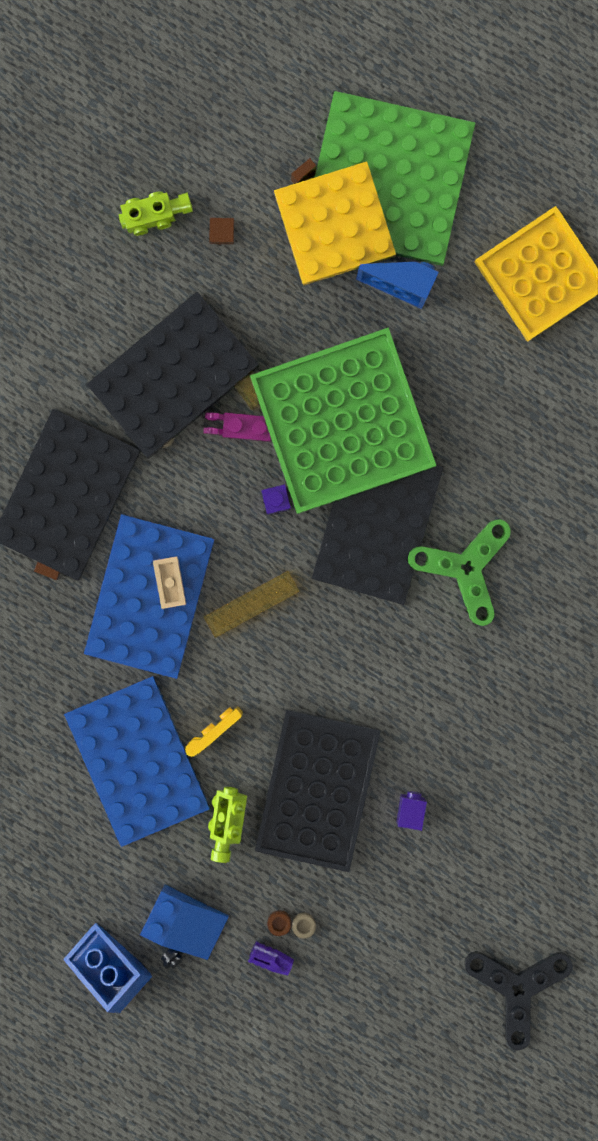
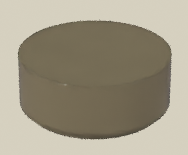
(303, 925)

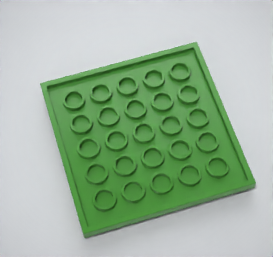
(414, 164)
(343, 420)

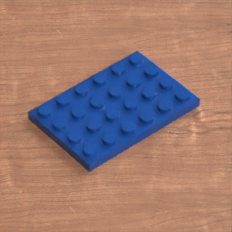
(128, 616)
(137, 761)

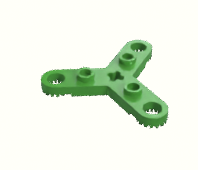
(478, 555)

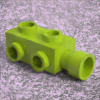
(148, 216)
(226, 822)

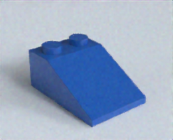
(403, 280)
(184, 923)
(107, 969)

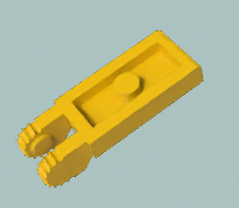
(213, 731)

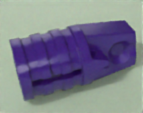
(270, 959)

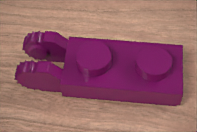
(239, 426)

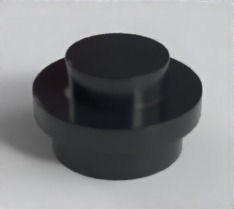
(172, 958)

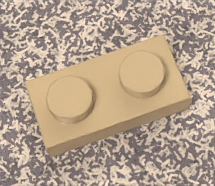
(169, 582)

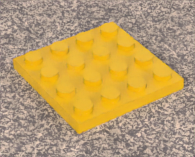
(334, 223)
(540, 273)

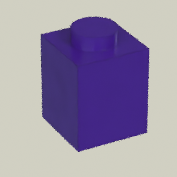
(276, 499)
(411, 811)

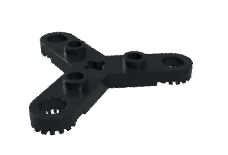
(518, 1005)

